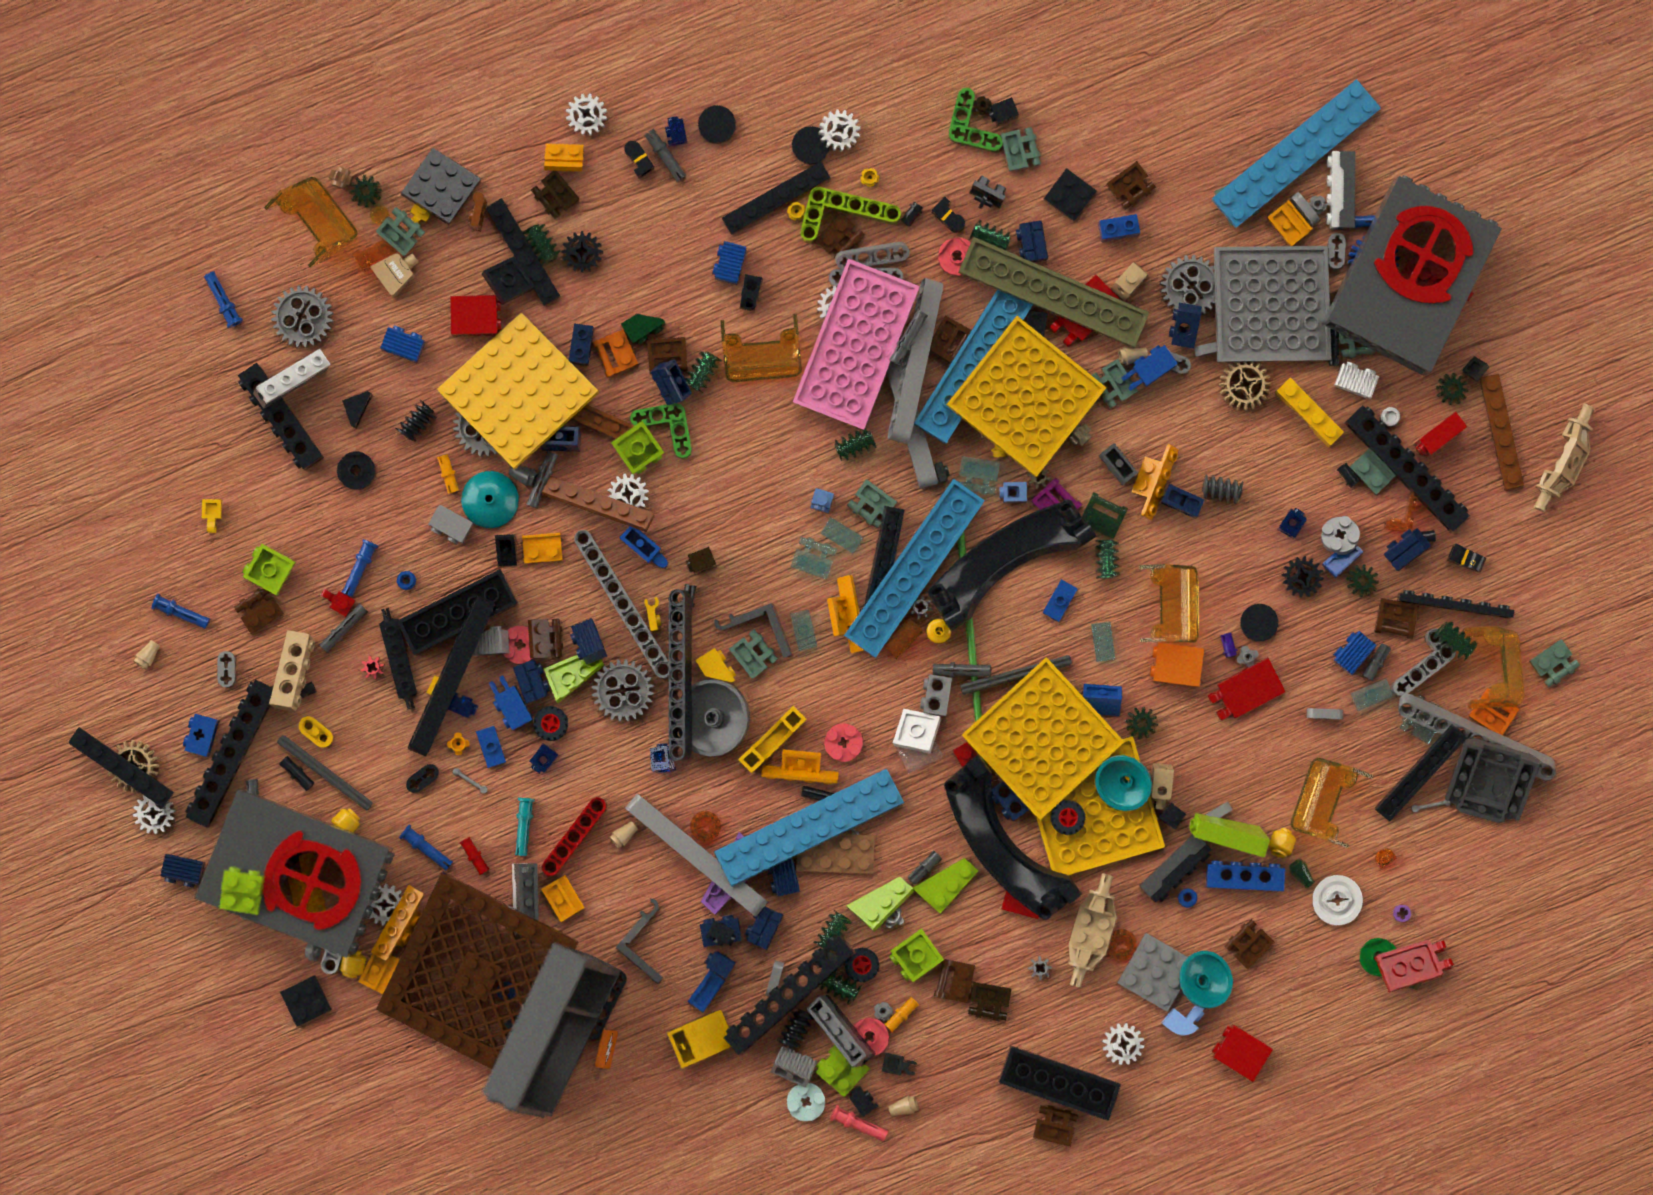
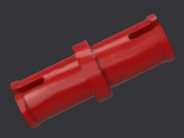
(474, 855)

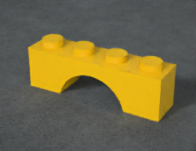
(1312, 414)
(772, 739)

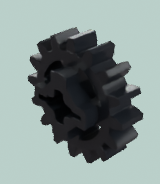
(591, 252)
(1310, 574)

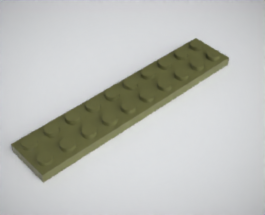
(1053, 292)

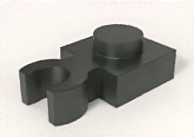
(895, 1064)

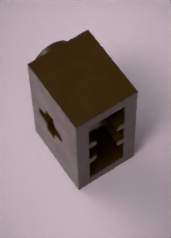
(701, 561)

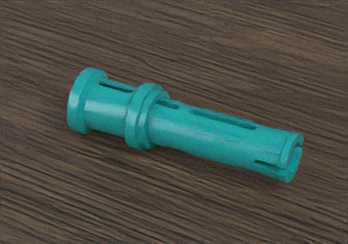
(524, 817)

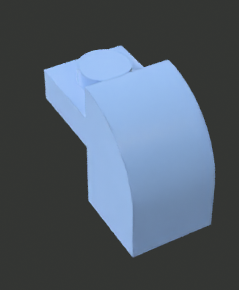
(1183, 1025)

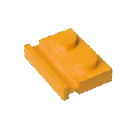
(564, 157)
(1289, 223)
(542, 548)
(563, 898)
(378, 972)

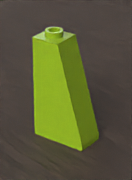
(1230, 834)

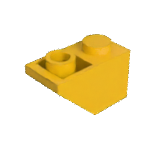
(714, 667)

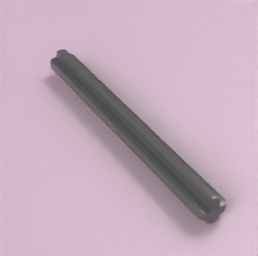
(1009, 676)
(324, 772)

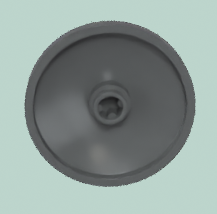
(718, 717)

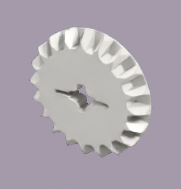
(1347, 909)

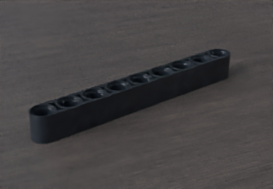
(451, 676)
(685, 683)

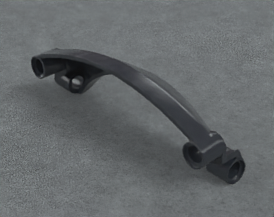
(1032, 536)
(1026, 880)

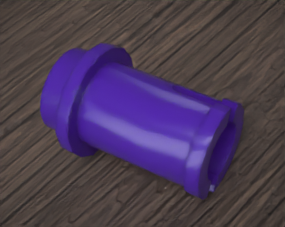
(1228, 645)

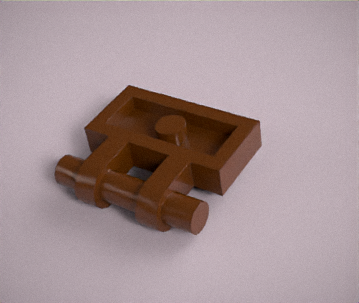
(1126, 181)
(835, 233)
(261, 615)
(539, 638)
(1253, 948)
(1052, 1131)

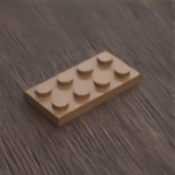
(840, 854)

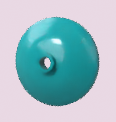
(493, 513)
(1118, 791)
(1215, 979)

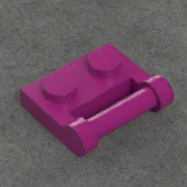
(1046, 499)

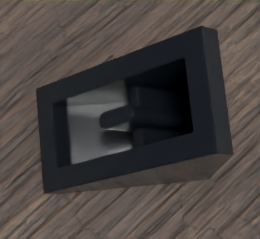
(356, 407)
(506, 550)

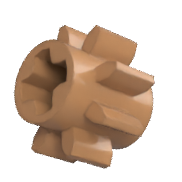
(340, 177)

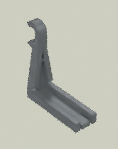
(774, 620)
(628, 953)

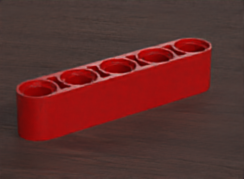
(566, 842)

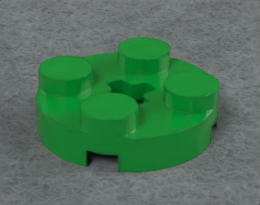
(1368, 951)

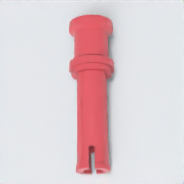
(850, 1120)

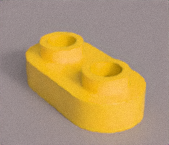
(315, 732)

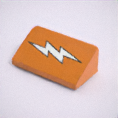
(606, 1048)

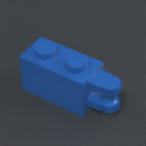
(1152, 367)
(644, 547)
(511, 705)

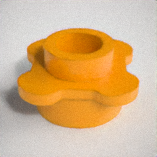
(453, 743)

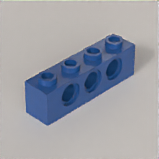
(1275, 882)

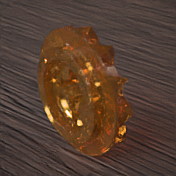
(696, 823)
(1131, 944)

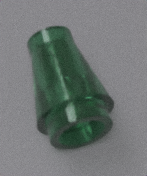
(1301, 872)

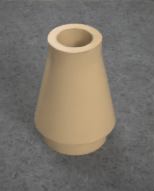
(1129, 355)
(146, 656)
(622, 835)
(905, 1106)

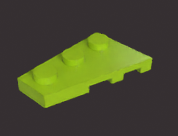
(569, 675)
(946, 884)
(881, 903)

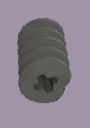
(1222, 489)

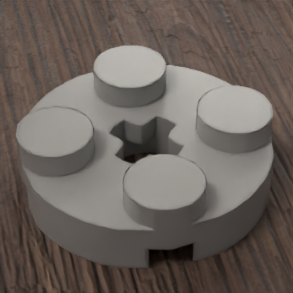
(1338, 545)

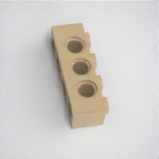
(293, 642)

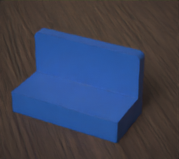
(1104, 698)

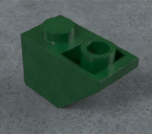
(641, 326)

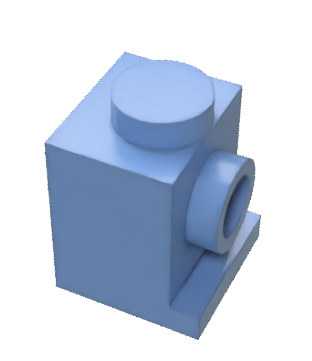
(1019, 487)
(822, 500)

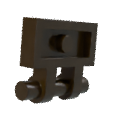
(559, 190)
(990, 995)

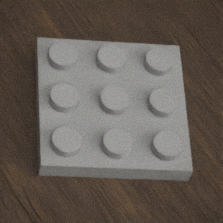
(1154, 972)

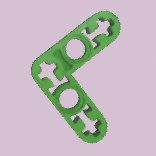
(963, 126)
(674, 422)

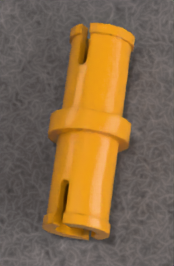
(448, 473)
(901, 1014)

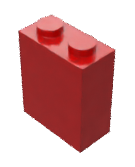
(475, 315)
(1440, 435)
(1241, 1052)

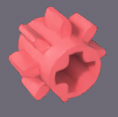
(367, 669)

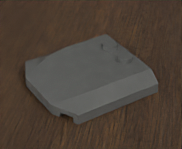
(1492, 781)

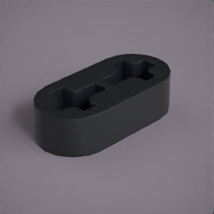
(419, 774)

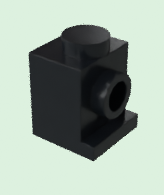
(721, 933)
(862, 1101)

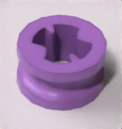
(1406, 917)

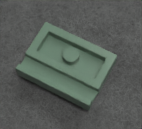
(1372, 471)

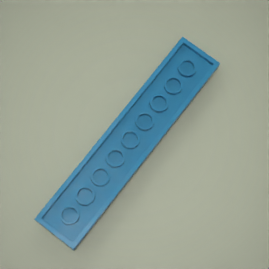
(1296, 153)
(935, 416)
(914, 568)
(809, 827)

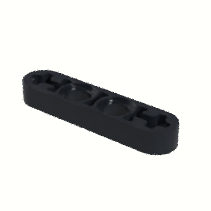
(609, 1006)

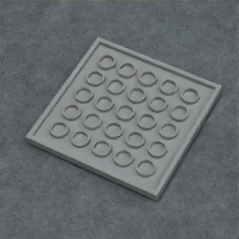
(1272, 303)

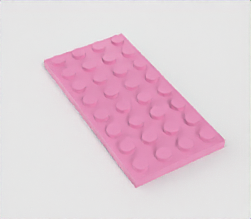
(856, 344)

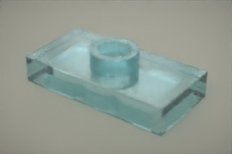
(841, 535)
(803, 630)
(1103, 641)
(1371, 694)

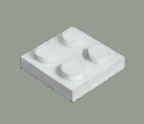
(917, 731)

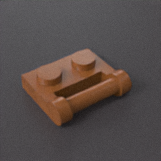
(477, 215)

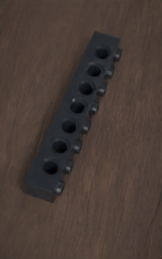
(1369, 438)
(258, 713)
(843, 954)

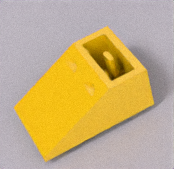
(699, 1038)

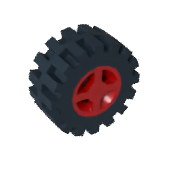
(550, 723)
(1070, 812)
(860, 970)

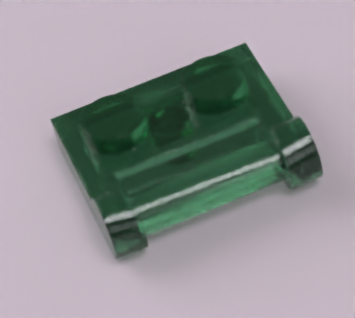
(1101, 522)

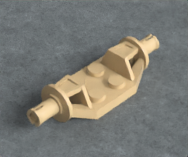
(1571, 462)
(1092, 930)

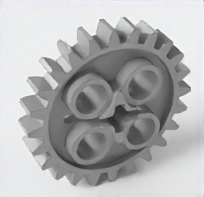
(1204, 274)
(318, 323)
(471, 441)
(620, 672)

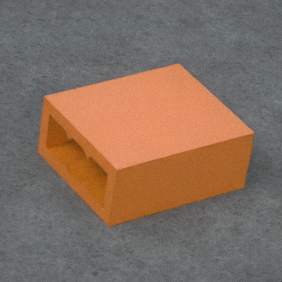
(1177, 664)

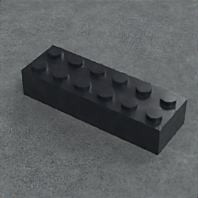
(446, 616)
(1059, 1083)

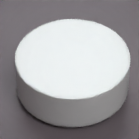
(1390, 416)

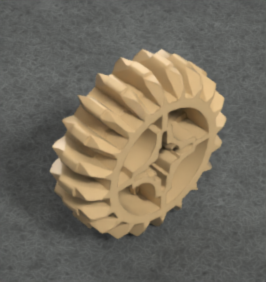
(1247, 393)
(133, 757)

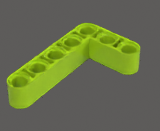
(844, 207)

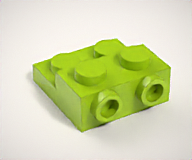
(638, 448)
(268, 569)
(241, 891)
(915, 956)
(839, 1072)

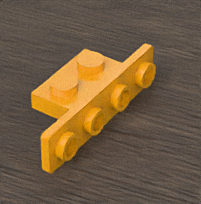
(1152, 480)
(844, 609)
(800, 766)
(298, 887)
(400, 925)

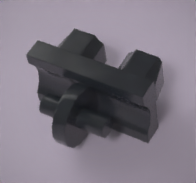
(986, 195)

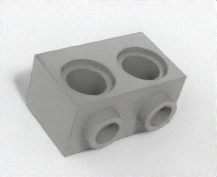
(942, 695)

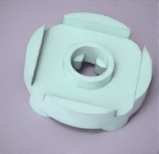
(809, 1112)

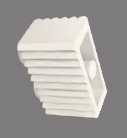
(1356, 380)

